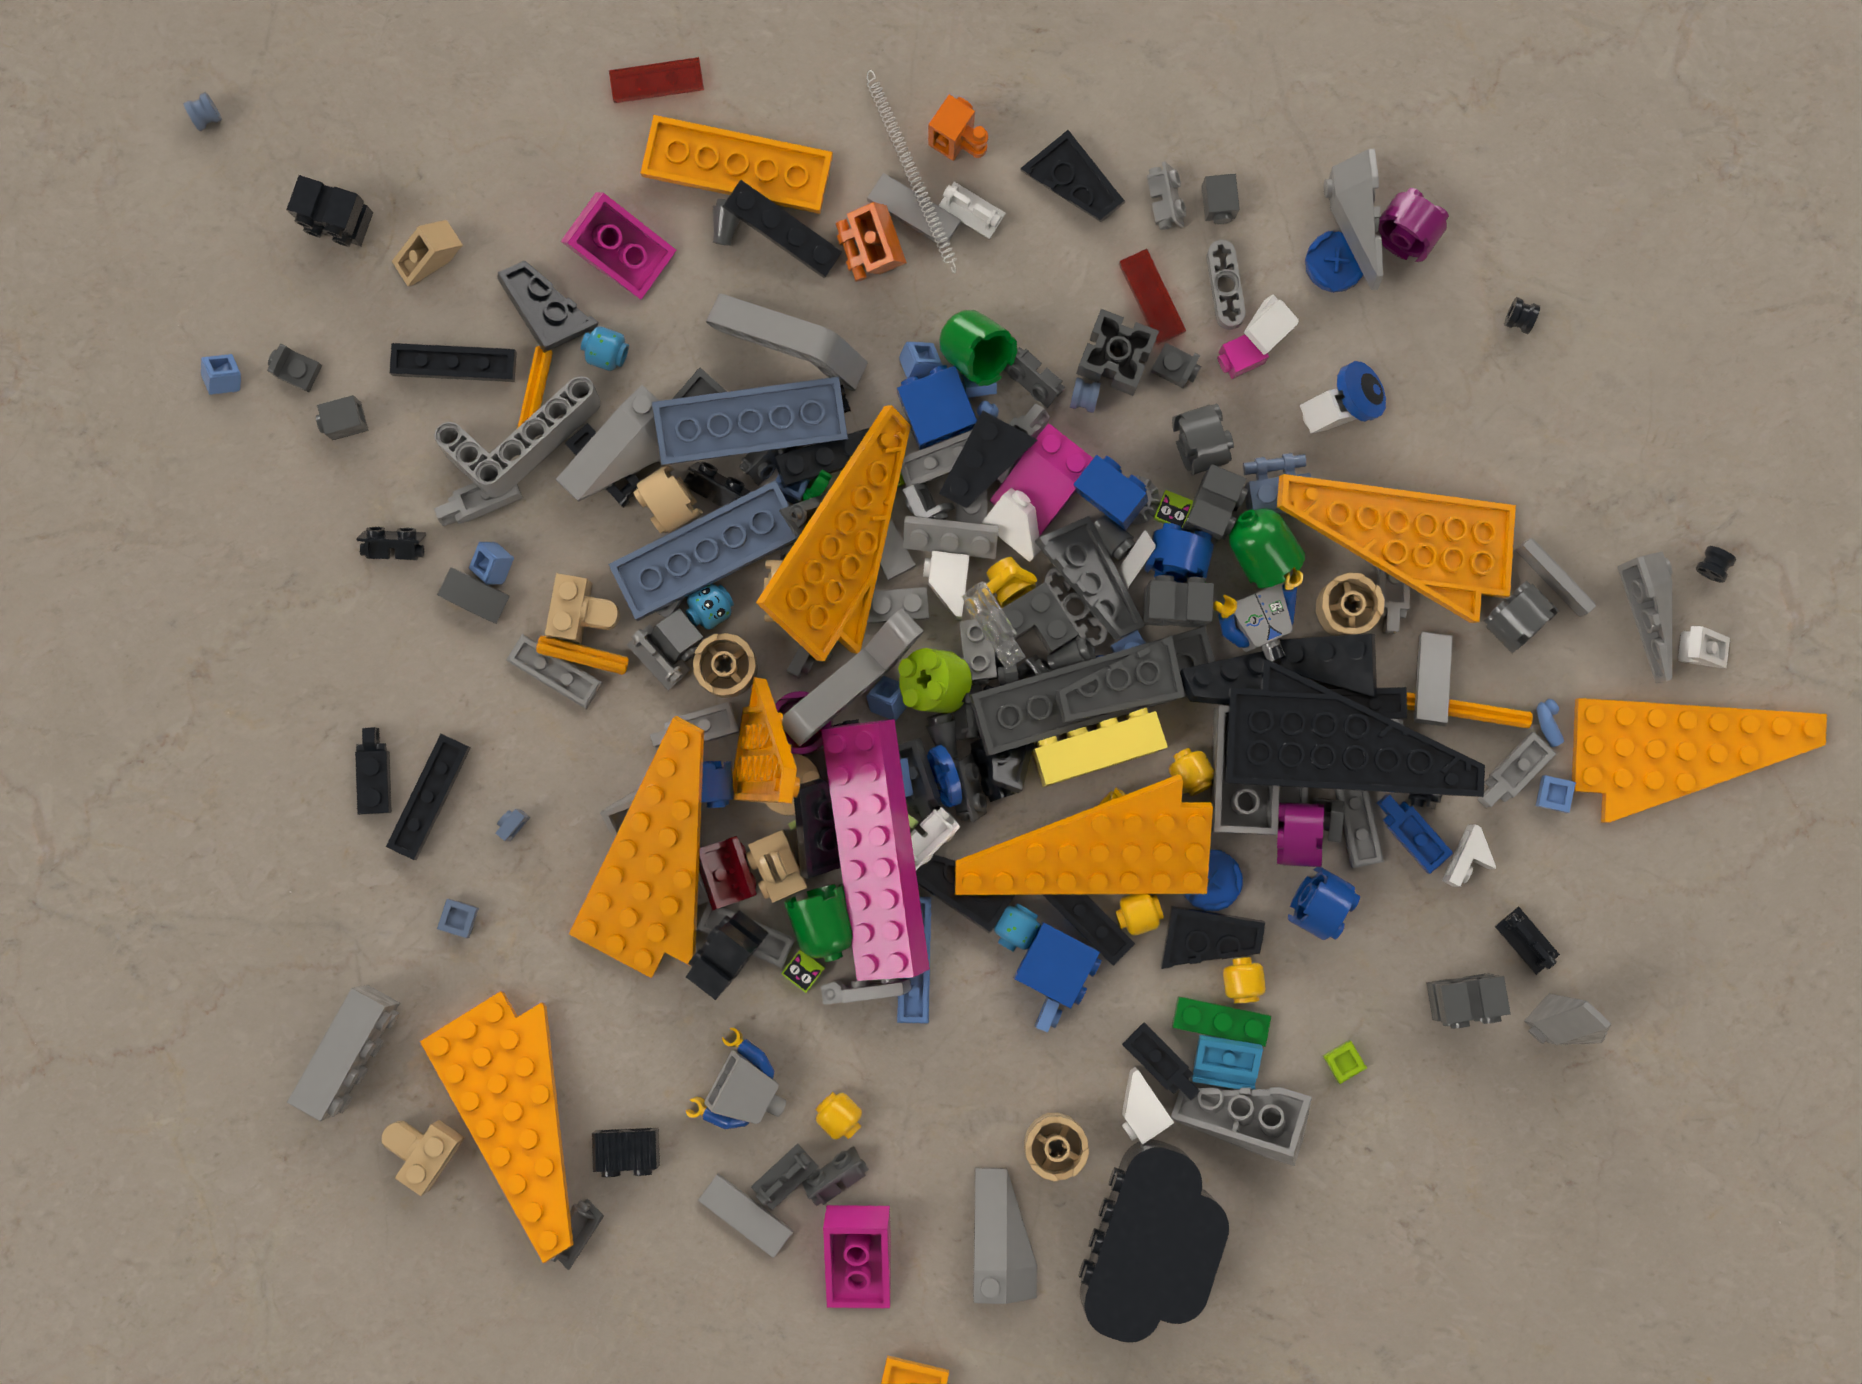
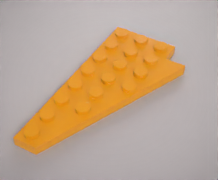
(833, 566)
(507, 1096)

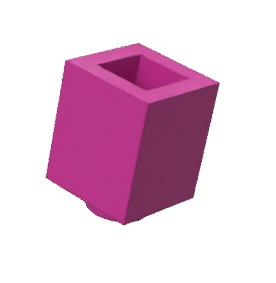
(1240, 356)

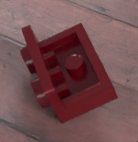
(726, 873)

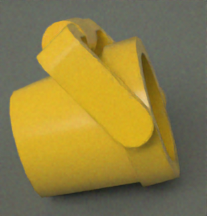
(1009, 581)

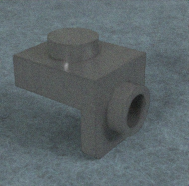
(922, 504)

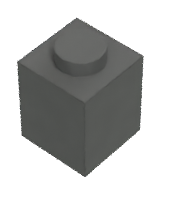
(1220, 198)
(341, 418)
(676, 637)

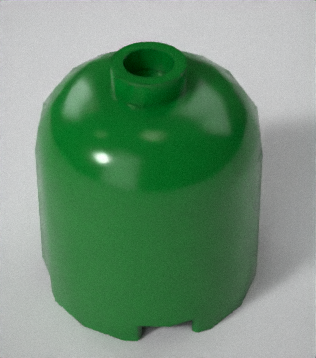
(977, 346)
(1265, 547)
(821, 922)

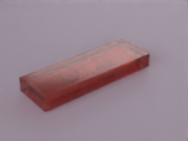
(656, 80)
(1152, 296)

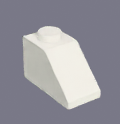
(1325, 411)
(1016, 522)
(948, 579)
(1143, 1110)

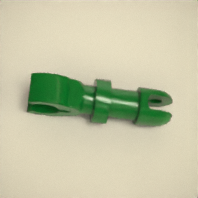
(818, 486)

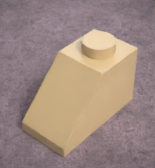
(426, 251)

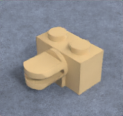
(574, 609)
(777, 866)
(424, 1153)

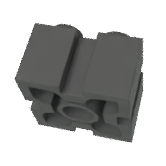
(1134, 346)
(1214, 502)
(1178, 603)
(1468, 998)

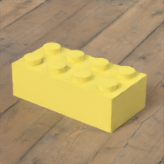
(1100, 748)

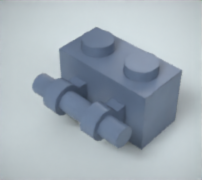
(1264, 491)

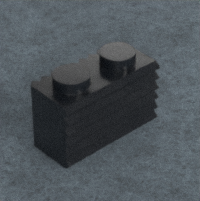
(625, 1151)

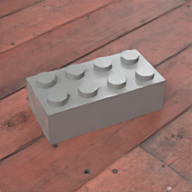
(1238, 806)
(344, 1053)

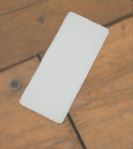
(1136, 558)

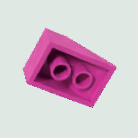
(618, 245)
(1047, 474)
(857, 1256)

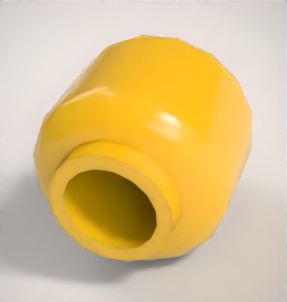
(1194, 769)
(1139, 913)
(1244, 980)
(838, 1116)

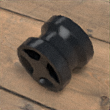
(1522, 315)
(1716, 564)

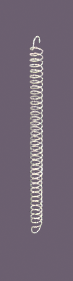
(912, 175)

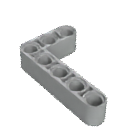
(790, 336)
(521, 441)
(852, 678)

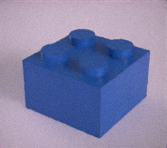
(1111, 491)

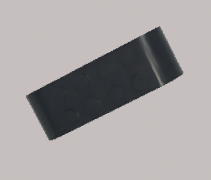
(1153, 1245)

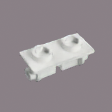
(971, 209)
(939, 829)

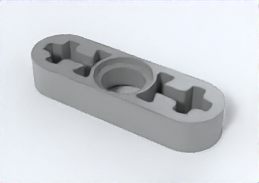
(1214, 264)
(1082, 630)

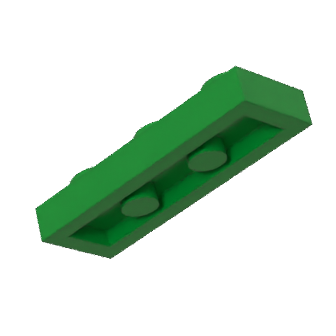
(1221, 1021)

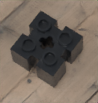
(329, 211)
(725, 953)

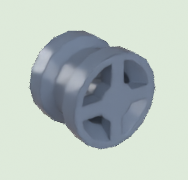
(202, 111)
(1085, 395)

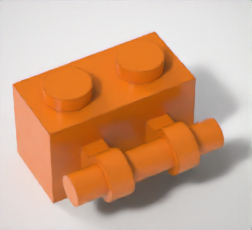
(954, 130)
(875, 239)

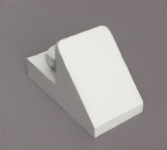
(1270, 324)
(1704, 647)
(1470, 849)

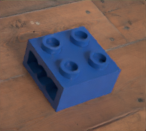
(936, 406)
(1058, 966)

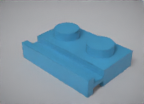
(1226, 1062)

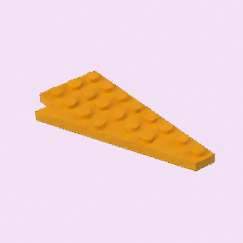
(1428, 541)
(1665, 751)
(763, 757)
(1120, 847)
(650, 877)

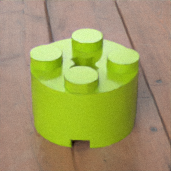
(934, 680)

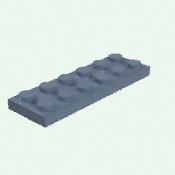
(749, 420)
(703, 551)

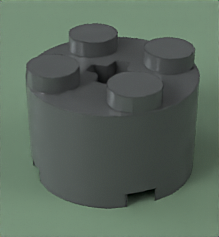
(1202, 438)
(1520, 618)

